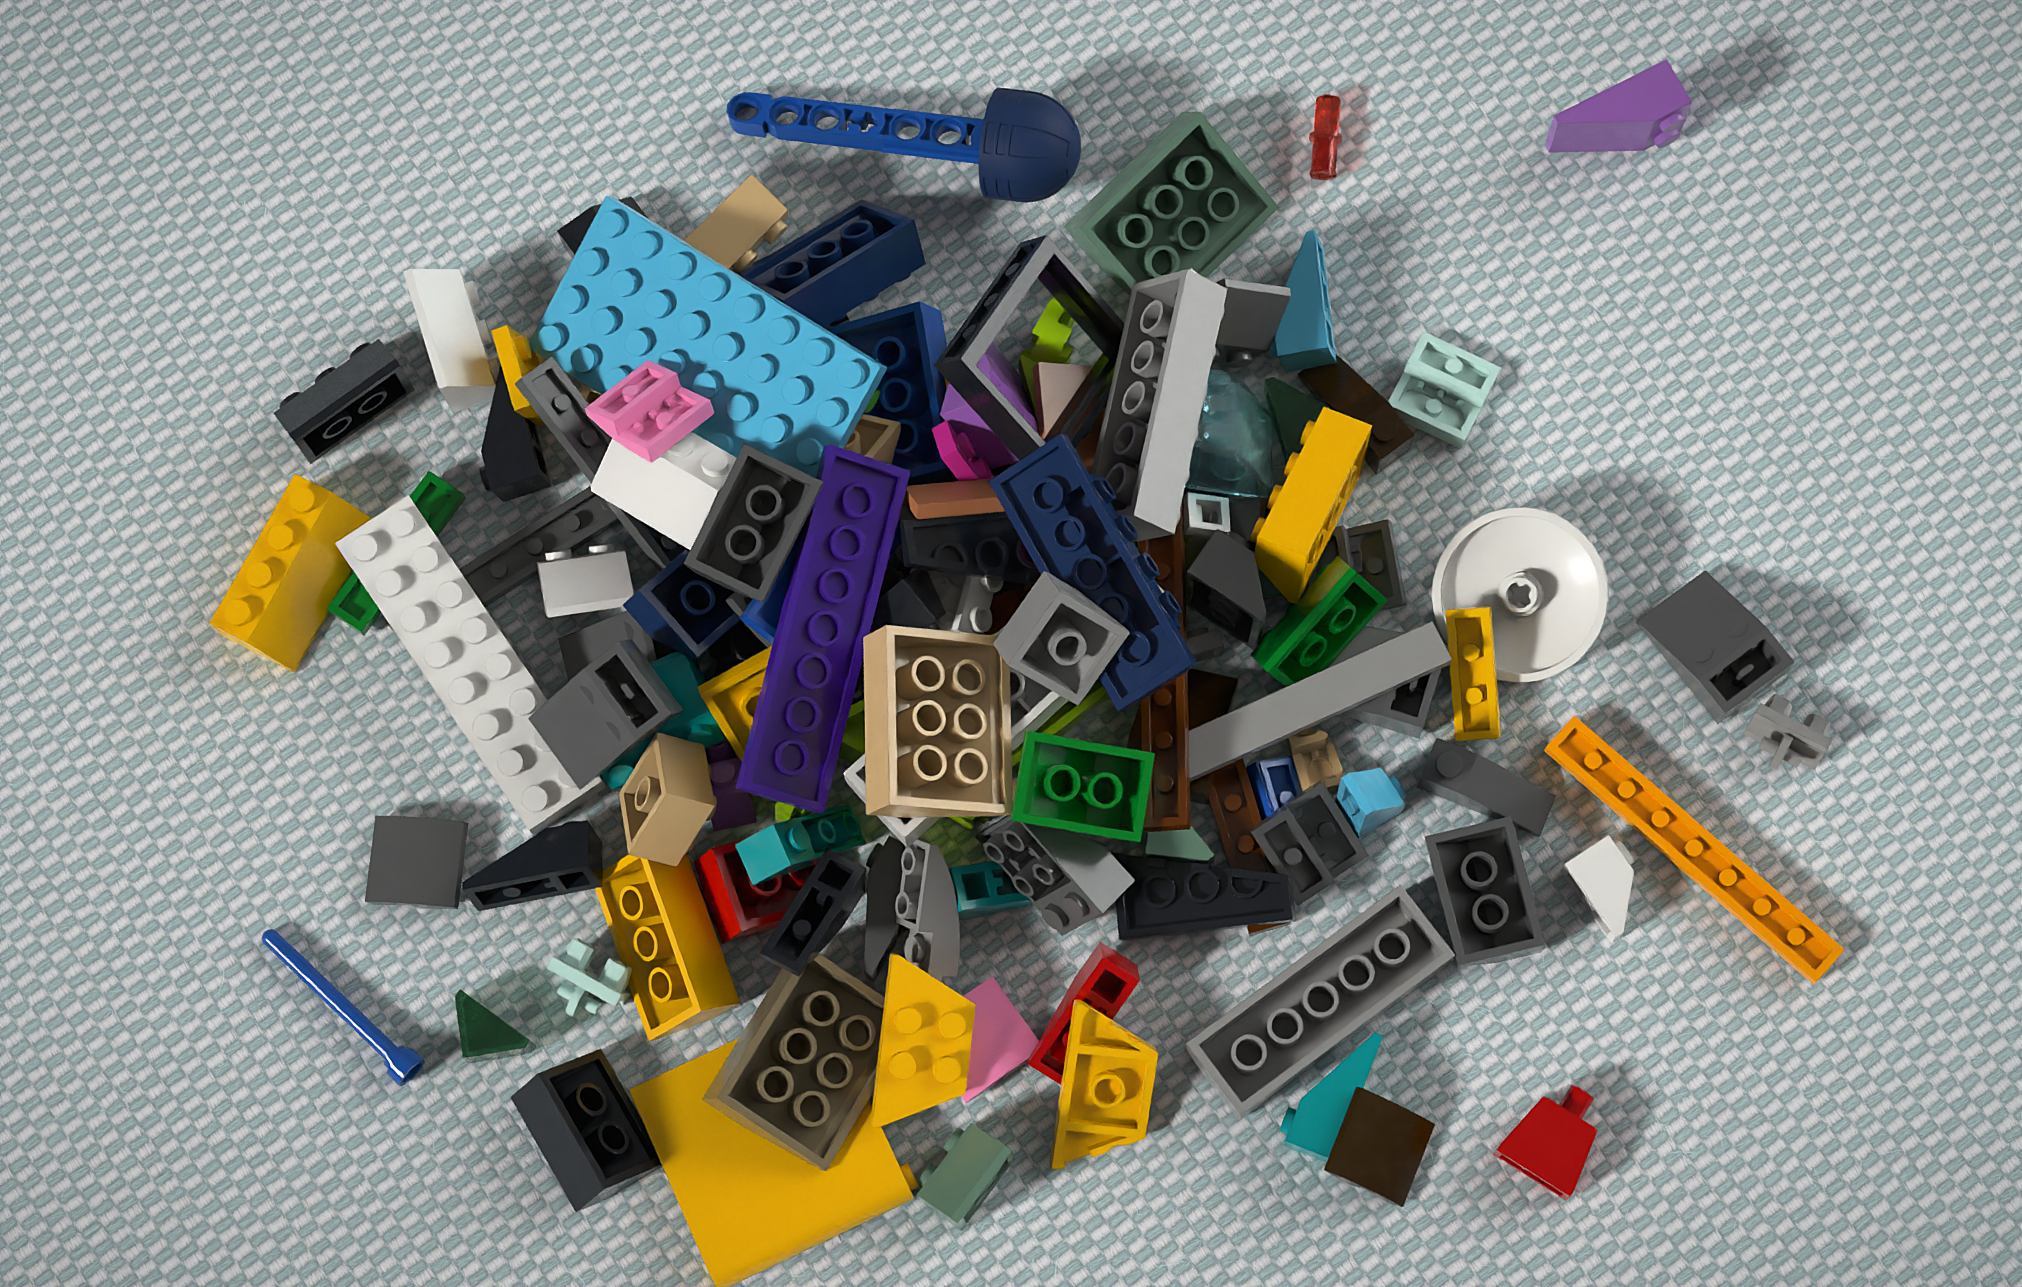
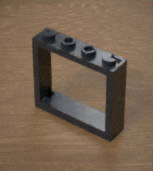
(958, 362)

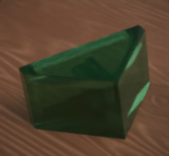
(1290, 413)
(485, 1034)

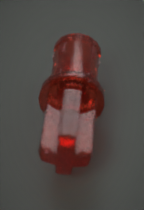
(1325, 137)

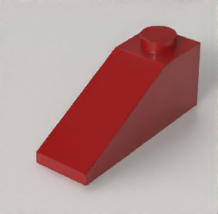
(1103, 984)

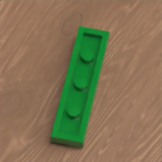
(437, 504)

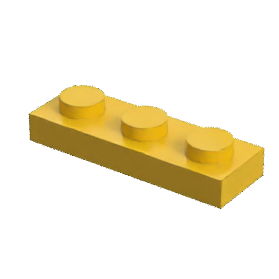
(1473, 673)

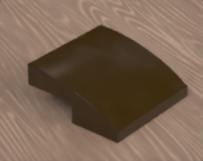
(1379, 1146)

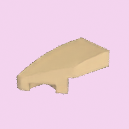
(1315, 759)

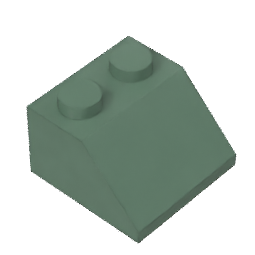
(965, 1175)

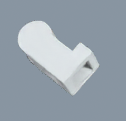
(1201, 520)

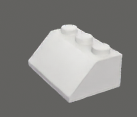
(454, 336)
(670, 492)

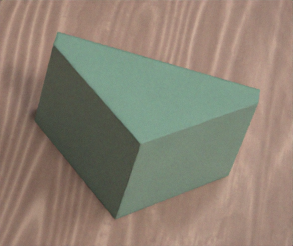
(1179, 846)

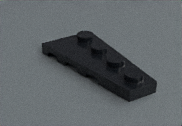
(969, 546)
(1197, 898)

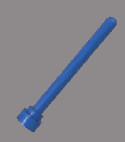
(401, 1062)

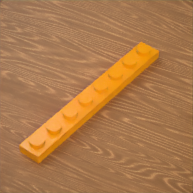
(1694, 850)

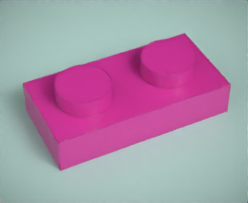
(959, 454)

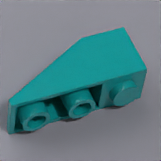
(799, 843)

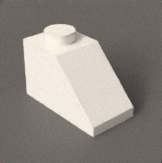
(1603, 883)

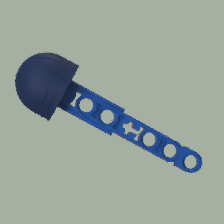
(1022, 145)

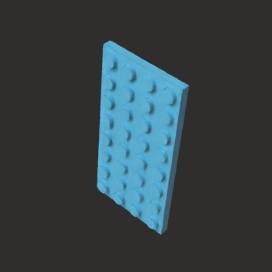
(762, 364)

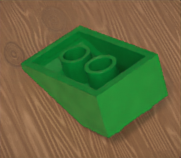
(1082, 786)

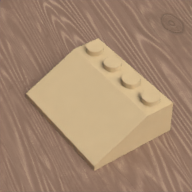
(936, 724)

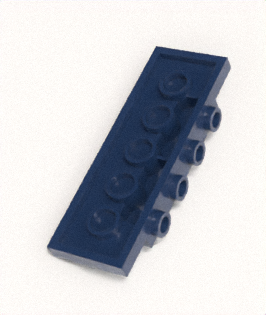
(1082, 541)

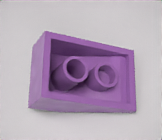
(1625, 117)
(965, 419)

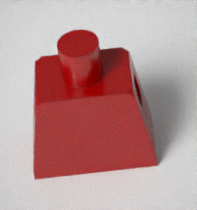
(1552, 1142)

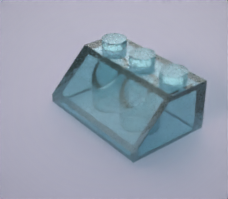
(1232, 441)

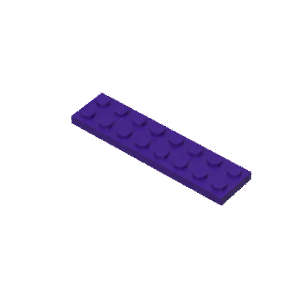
(823, 630)

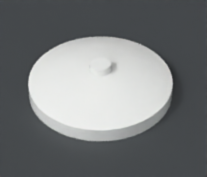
(1541, 587)

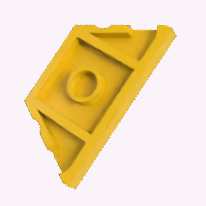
(920, 1045)
(1102, 1087)

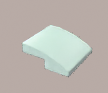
(1443, 389)

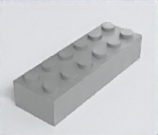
(1158, 397)
(1319, 1002)

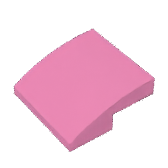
(649, 411)
(999, 1039)

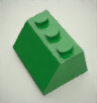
(1319, 624)

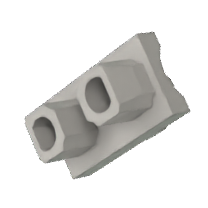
(1787, 737)

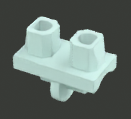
(573, 967)

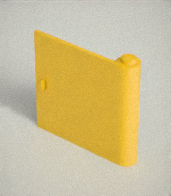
(747, 1195)

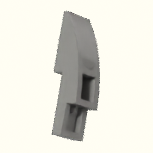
(929, 910)

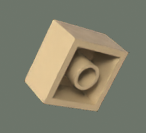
(667, 799)

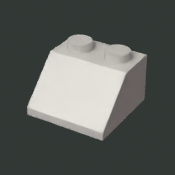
(584, 581)

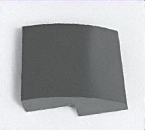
(1372, 554)
(1309, 841)
(416, 862)

